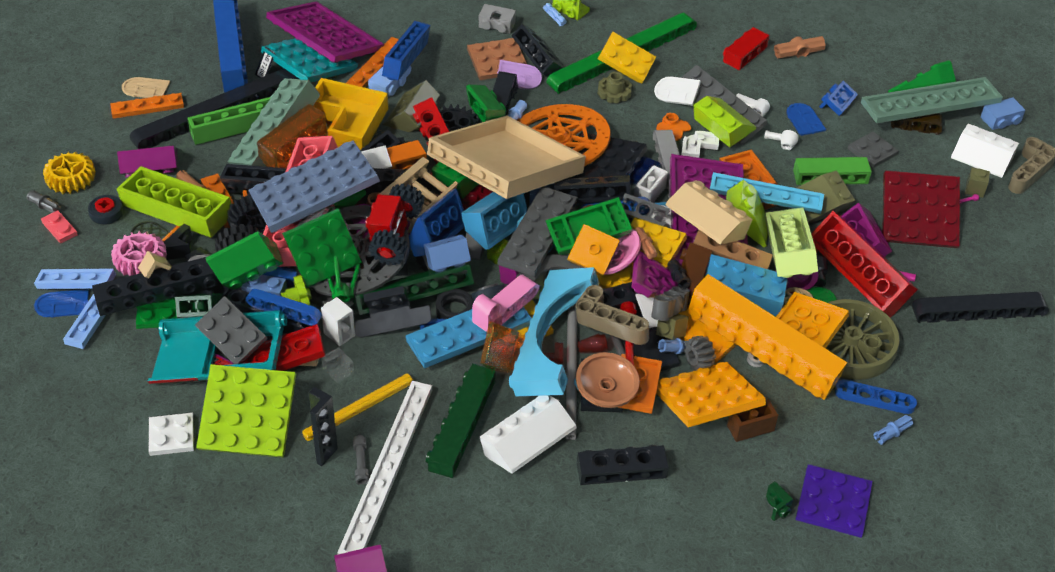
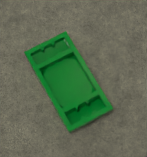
(606, 217)

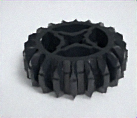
(245, 212)

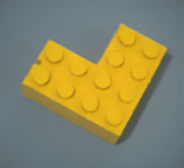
(353, 110)

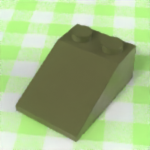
(836, 195)

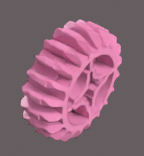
(131, 250)

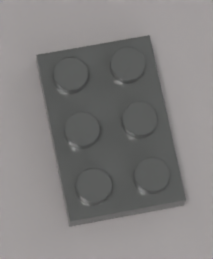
(231, 331)

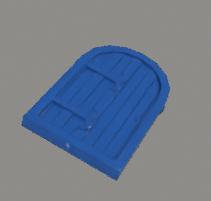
(804, 119)
(61, 303)

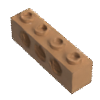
(735, 251)

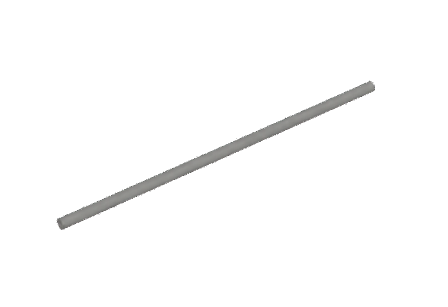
(571, 390)

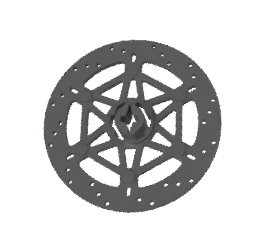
(377, 279)

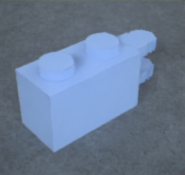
(383, 84)

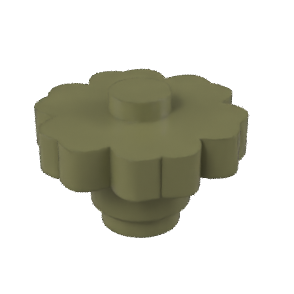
(614, 88)

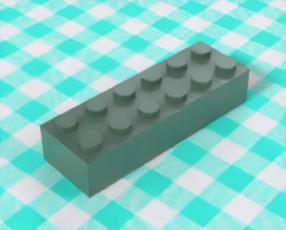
(284, 103)

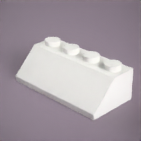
(527, 433)

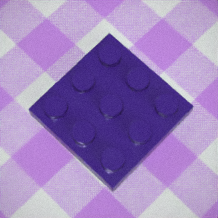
(834, 500)

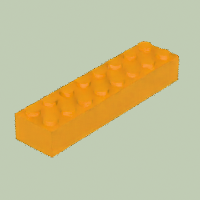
(766, 337)

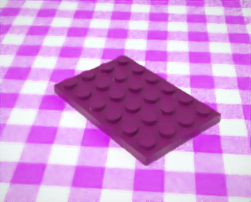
(324, 31)

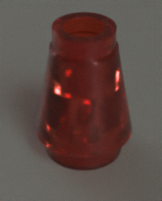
(593, 344)

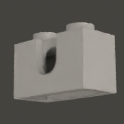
(503, 24)

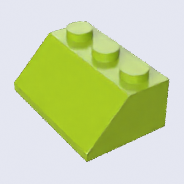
(722, 120)

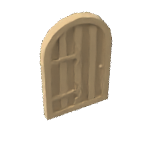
(145, 87)

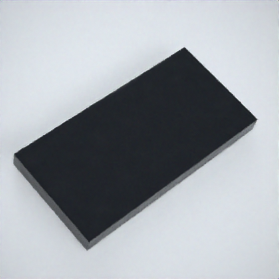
(651, 351)

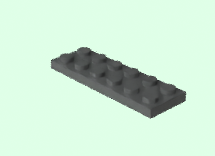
(713, 88)
(532, 238)

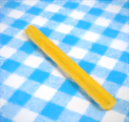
(366, 402)

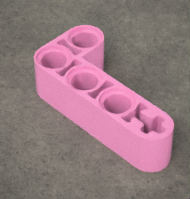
(503, 304)

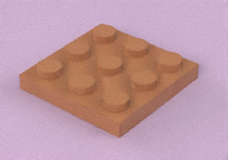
(488, 55)

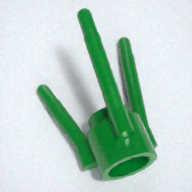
(341, 289)

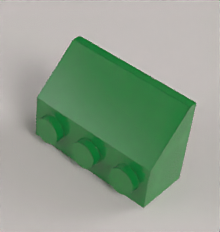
(245, 260)

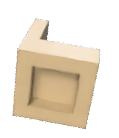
(152, 262)

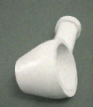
(788, 138)

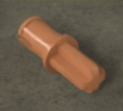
(646, 244)

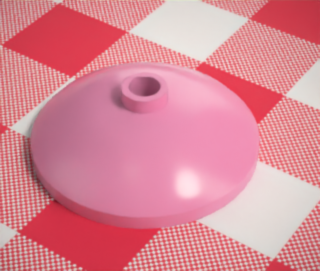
(625, 253)

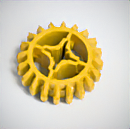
(69, 172)

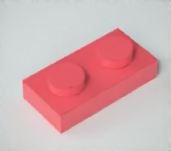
(59, 226)

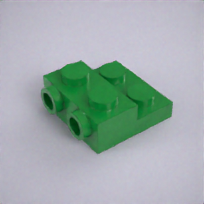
(150, 314)

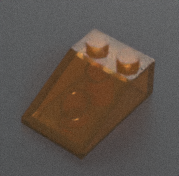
(501, 348)

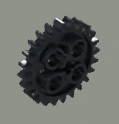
(457, 118)

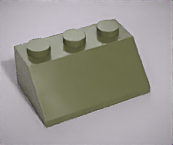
(402, 114)

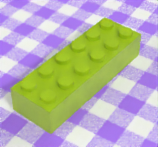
(175, 201)

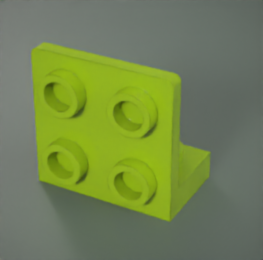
(571, 8)

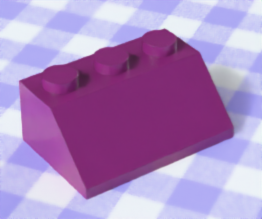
(151, 158)
(866, 225)

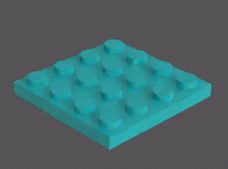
(305, 61)

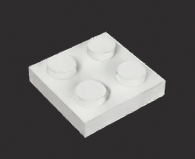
(171, 434)

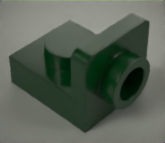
(780, 500)

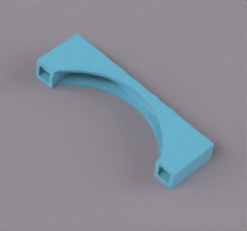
(533, 370)

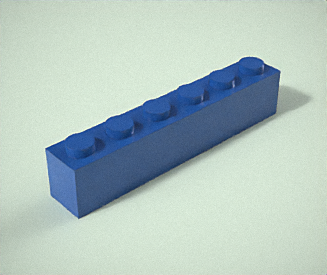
(405, 50)

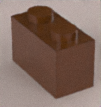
(753, 422)

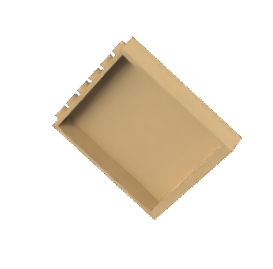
(506, 156)

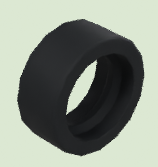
(454, 295)

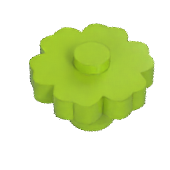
(299, 292)

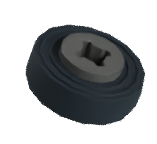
(489, 291)

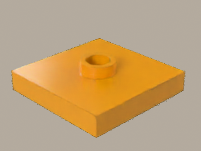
(593, 249)

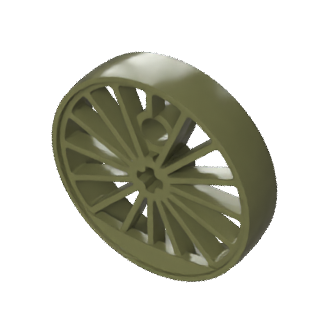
(864, 343)

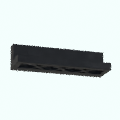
(323, 425)

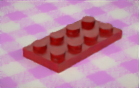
(294, 350)

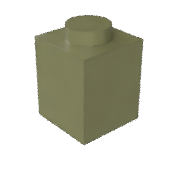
(977, 182)
(673, 328)

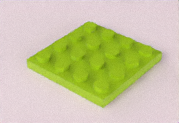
(246, 411)

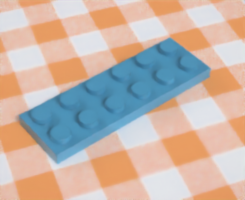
(455, 337)

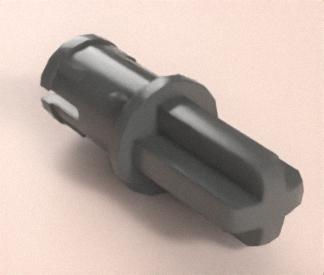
(43, 201)

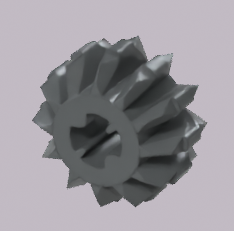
(699, 352)

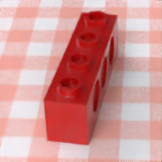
(425, 111)

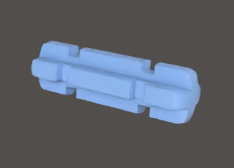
(554, 14)

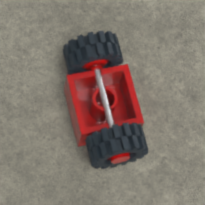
(390, 221)

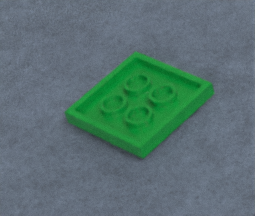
(317, 243)

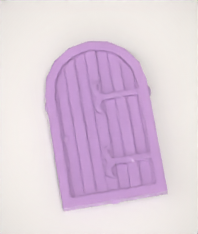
(527, 75)

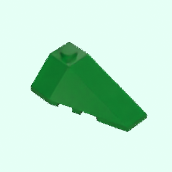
(938, 74)

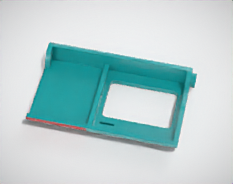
(188, 353)

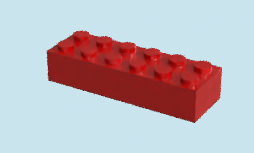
(862, 264)

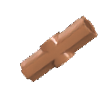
(799, 47)

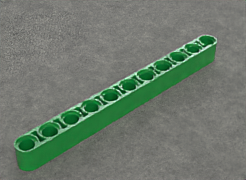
(648, 39)

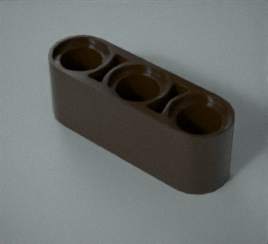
(923, 124)

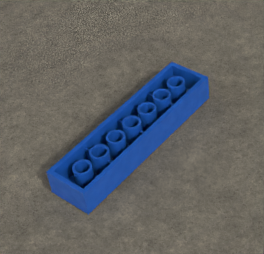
(230, 44)

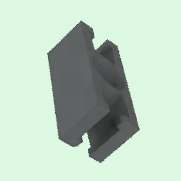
(643, 203)

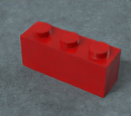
(745, 48)

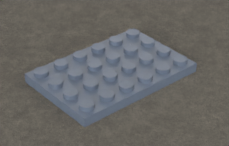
(313, 186)

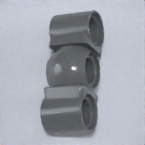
(670, 303)

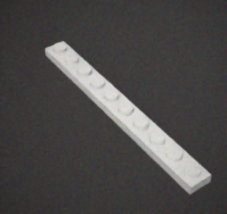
(386, 468)

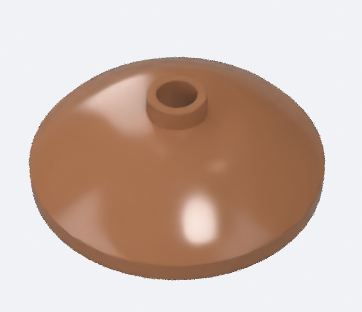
(611, 372)

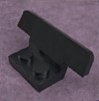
(389, 312)

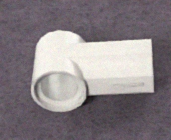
(760, 106)

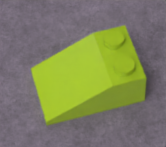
(746, 198)

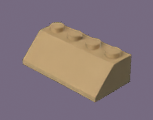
(710, 212)

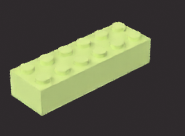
(791, 242)

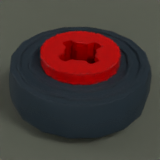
(105, 209)

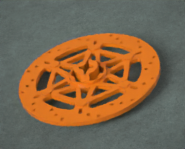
(564, 135)

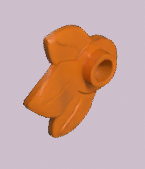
(672, 122)

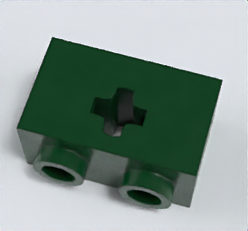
(196, 304)

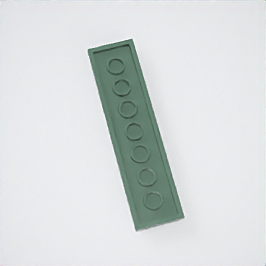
(931, 100)

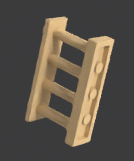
(410, 177)

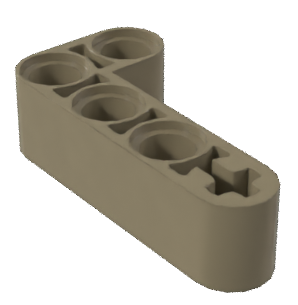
(1040, 160)
(610, 320)

